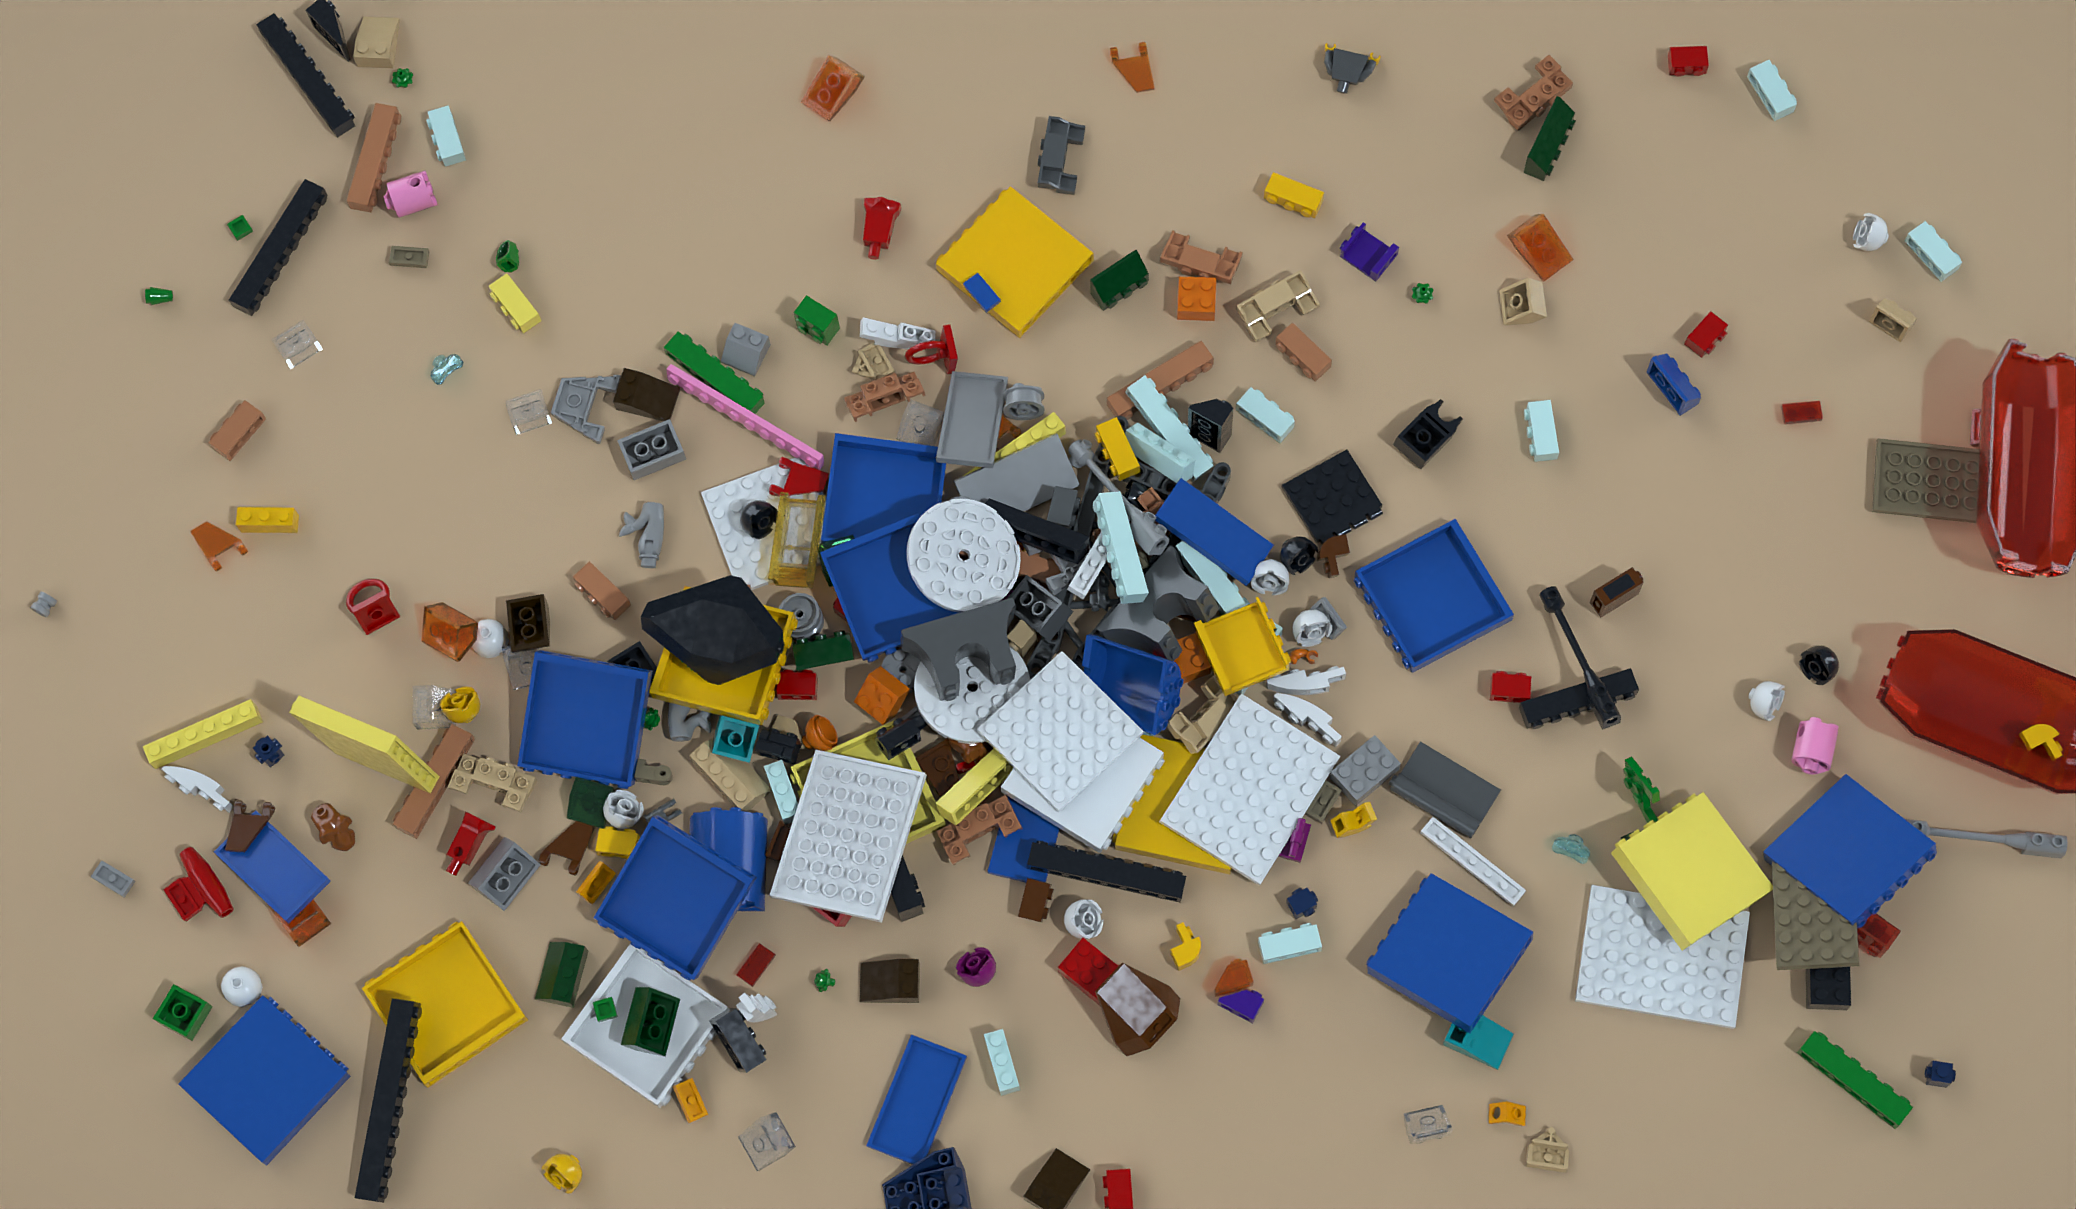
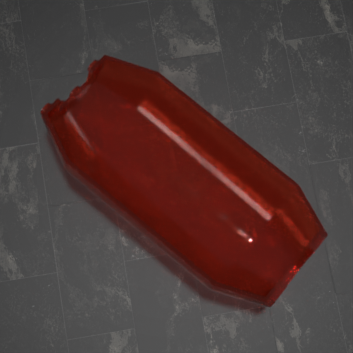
(2028, 463)
(1978, 701)

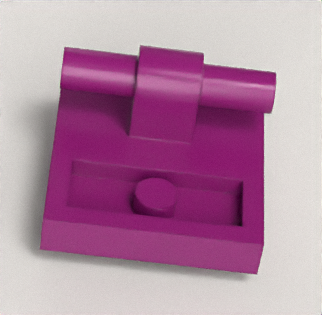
(1296, 843)

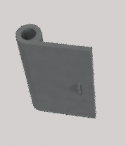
(1445, 789)

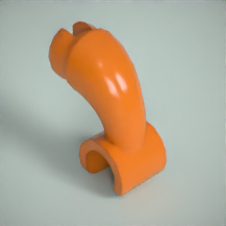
(1296, 654)

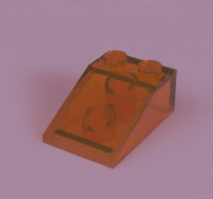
(832, 87)
(1540, 246)
(305, 924)

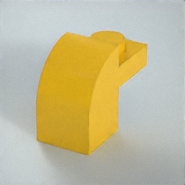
(2044, 735)
(1354, 821)
(1189, 951)

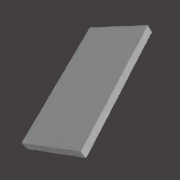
(972, 419)
(1022, 477)

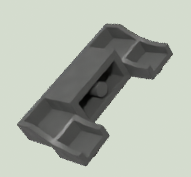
(1054, 147)

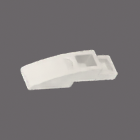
(894, 336)
(1299, 684)
(1302, 711)
(197, 783)
(756, 1007)

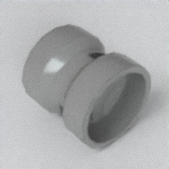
(43, 604)

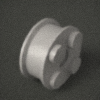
(1023, 402)
(902, 661)

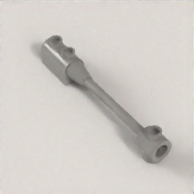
(1143, 528)
(2030, 842)

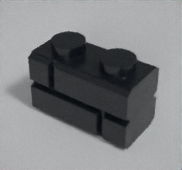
(778, 746)

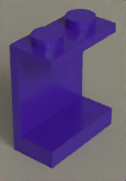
(1368, 252)

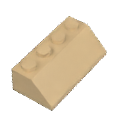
(731, 777)

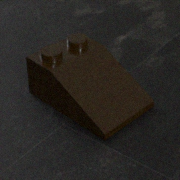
(645, 395)
(528, 623)
(890, 981)
(1056, 1182)

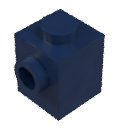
(1302, 902)
(1940, 1074)

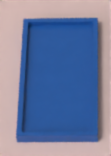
(1213, 531)
(1012, 853)
(276, 872)
(916, 1100)

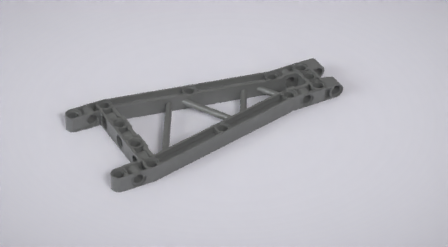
(1086, 522)

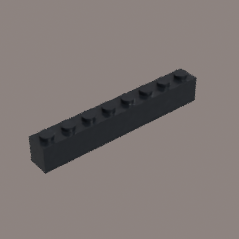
(306, 75)
(278, 247)
(1106, 872)

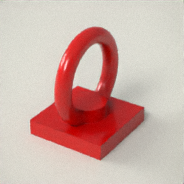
(945, 350)
(374, 611)

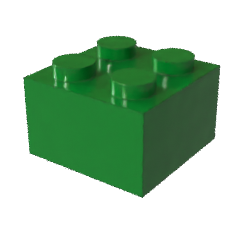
(816, 321)
(182, 1012)

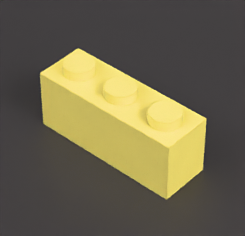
(514, 303)

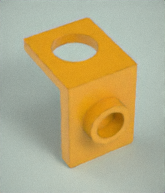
(1510, 1113)

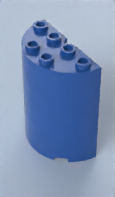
(1135, 681)
(741, 839)

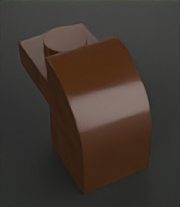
(1330, 550)

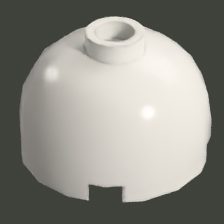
(1870, 233)
(1270, 576)
(1311, 627)
(490, 638)
(1766, 699)
(622, 809)
(1083, 919)
(241, 986)

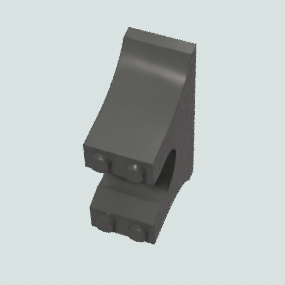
(1169, 595)
(966, 634)

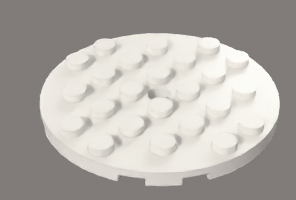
(936, 562)
(966, 713)

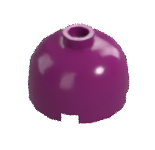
(976, 968)

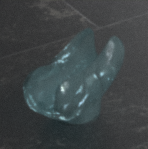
(444, 367)
(1572, 847)

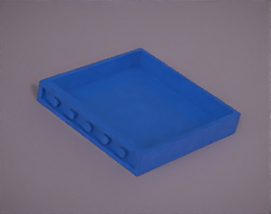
(878, 484)
(878, 588)
(1433, 596)
(584, 718)
(1851, 851)
(674, 898)
(1449, 952)
(265, 1079)

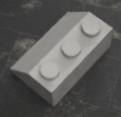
(504, 873)

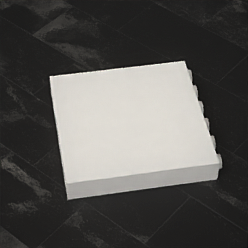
(1103, 804)
(644, 1072)

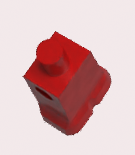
(879, 224)
(467, 841)

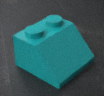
(734, 738)

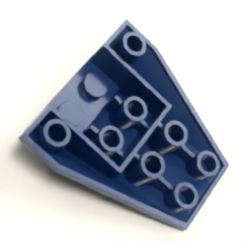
(930, 1184)

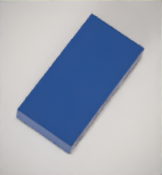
(981, 292)

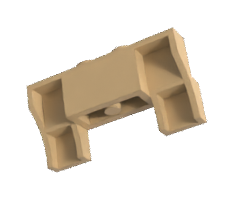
(1274, 300)
(1206, 721)
(493, 776)

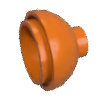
(820, 734)

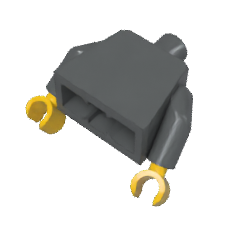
(1348, 66)

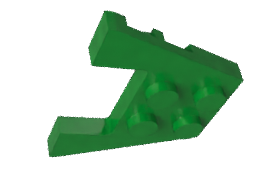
(1641, 789)

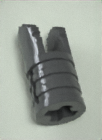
(660, 812)

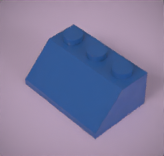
(1673, 383)

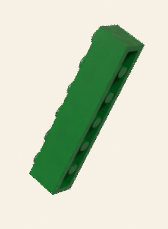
(712, 373)
(1855, 1080)

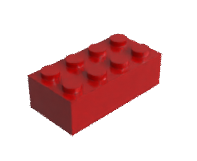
(1087, 968)

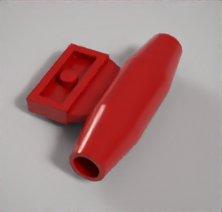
(200, 887)

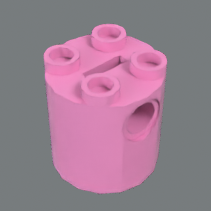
(410, 194)
(1815, 746)

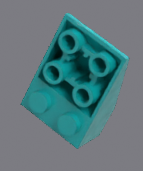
(1485, 1043)

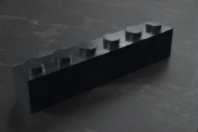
(1043, 533)
(1573, 700)

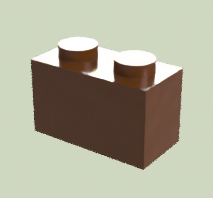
(1035, 900)

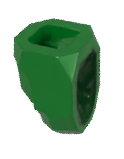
(507, 257)

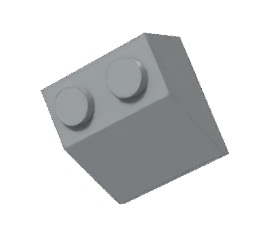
(745, 349)

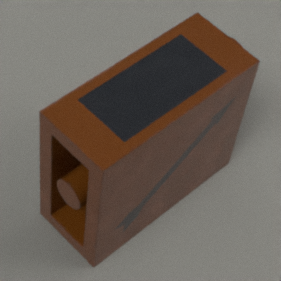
(1616, 592)

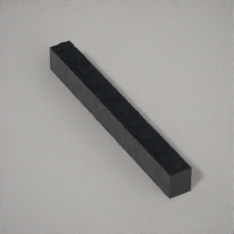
(388, 1100)

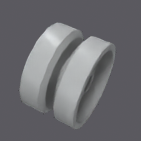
(807, 613)

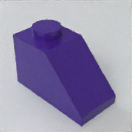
(1243, 1004)

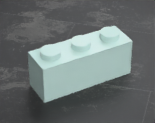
(1772, 90)
(445, 136)
(1933, 251)
(1265, 414)
(1541, 430)
(782, 790)
(1289, 943)
(1001, 1062)

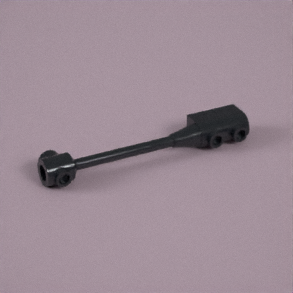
(1597, 692)
(903, 734)

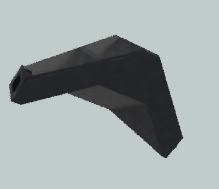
(716, 629)

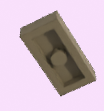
(409, 256)
(1323, 802)

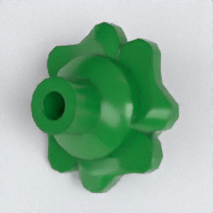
(402, 77)
(1422, 293)
(651, 719)
(823, 980)

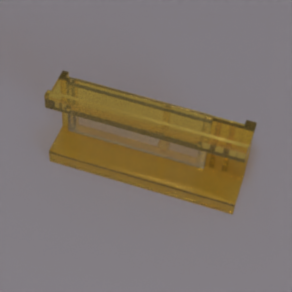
(796, 541)

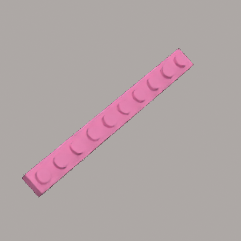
(746, 417)

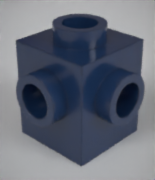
(268, 751)

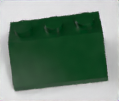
(1119, 280)
(823, 650)
(562, 973)
(650, 1021)

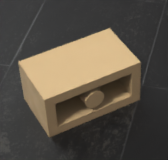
(1022, 638)

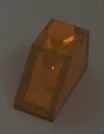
(1235, 978)

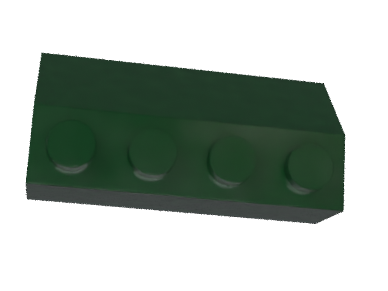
(1549, 140)

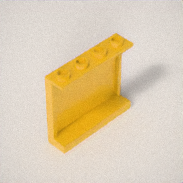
(1243, 647)

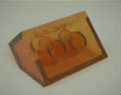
(448, 630)

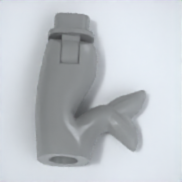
(652, 537)
(683, 730)

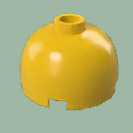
(461, 706)
(563, 1172)

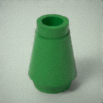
(158, 295)

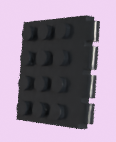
(1333, 497)

